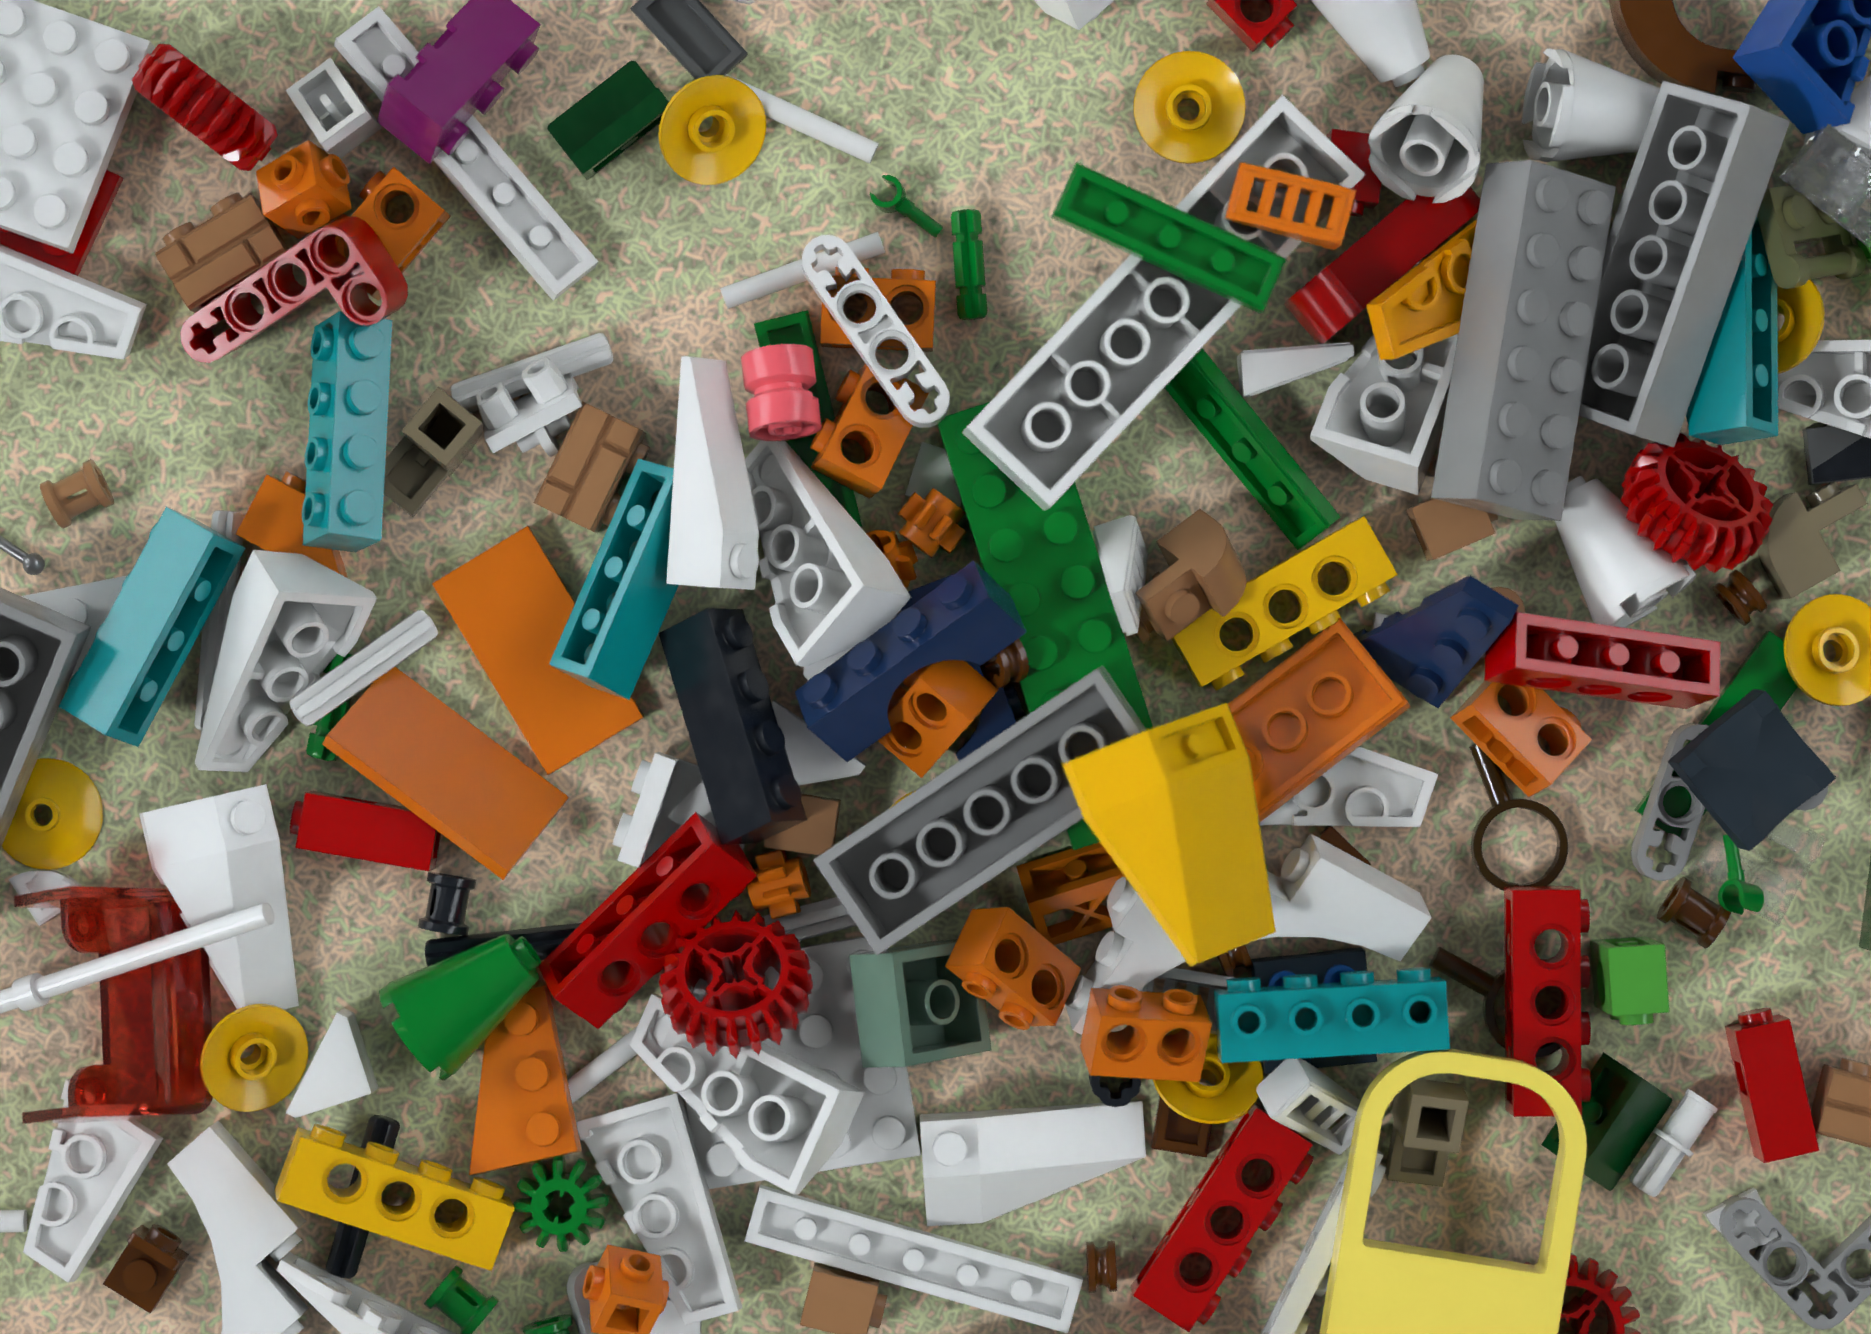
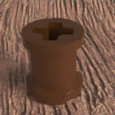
(1693, 912)

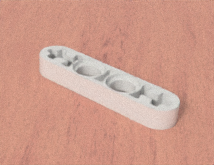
(881, 327)

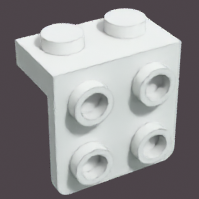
(661, 790)

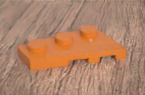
(523, 1091)

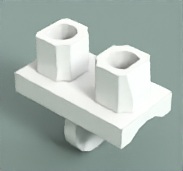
(534, 417)

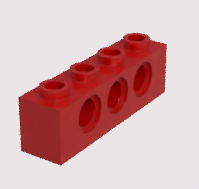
(1605, 661)
(1526, 915)
(638, 923)
(1194, 1300)

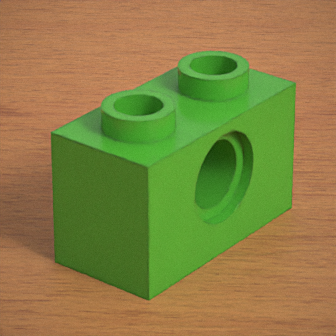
(1630, 978)

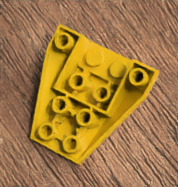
(1183, 829)

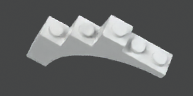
(1316, 896)
(244, 1228)

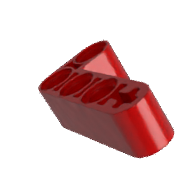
(1377, 262)
(283, 295)

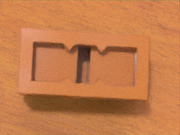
(401, 240)
(901, 283)
(877, 434)
(934, 711)
(1513, 738)
(1012, 968)
(1143, 1047)

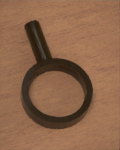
(1502, 800)
(1483, 984)

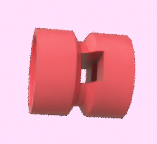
(780, 386)

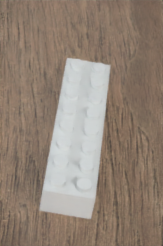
(1141, 324)

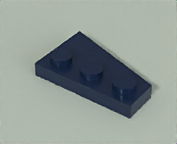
(1440, 639)

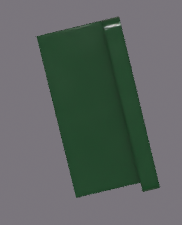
(609, 119)
(1615, 1120)

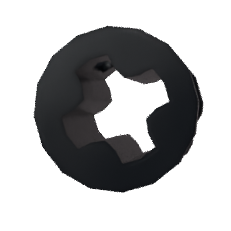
(447, 904)
(1126, 1091)

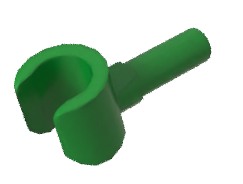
(906, 208)
(1736, 893)

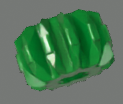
(580, 1209)

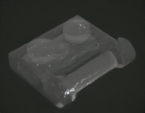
(1779, 883)

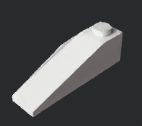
(1831, 386)
(1388, 414)
(712, 502)
(822, 566)
(276, 642)
(221, 860)
(766, 1107)
(1009, 1158)
(349, 1305)

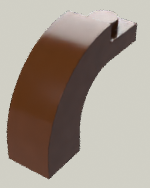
(1670, 53)

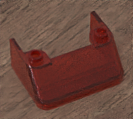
(149, 1016)

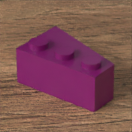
(458, 76)

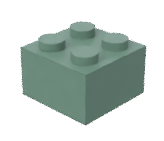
(915, 1007)

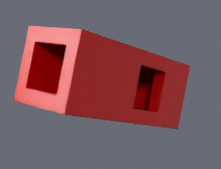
(364, 831)
(1771, 1086)

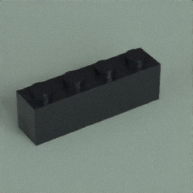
(732, 726)

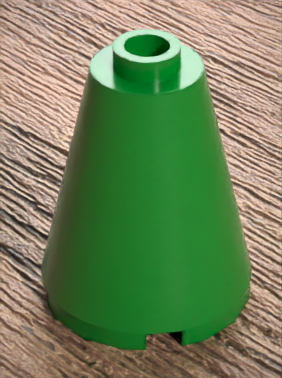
(460, 1000)

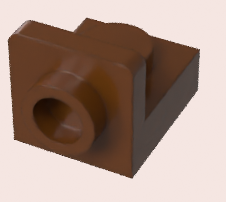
(147, 1266)

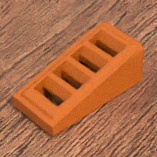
(1339, 196)

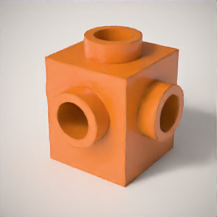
(304, 189)
(625, 1291)

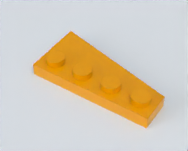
(1425, 301)

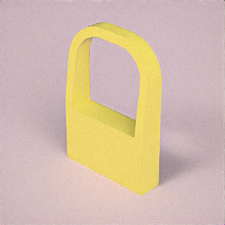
(1434, 1291)

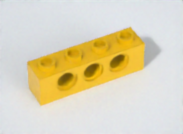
(1351, 547)
(470, 1239)

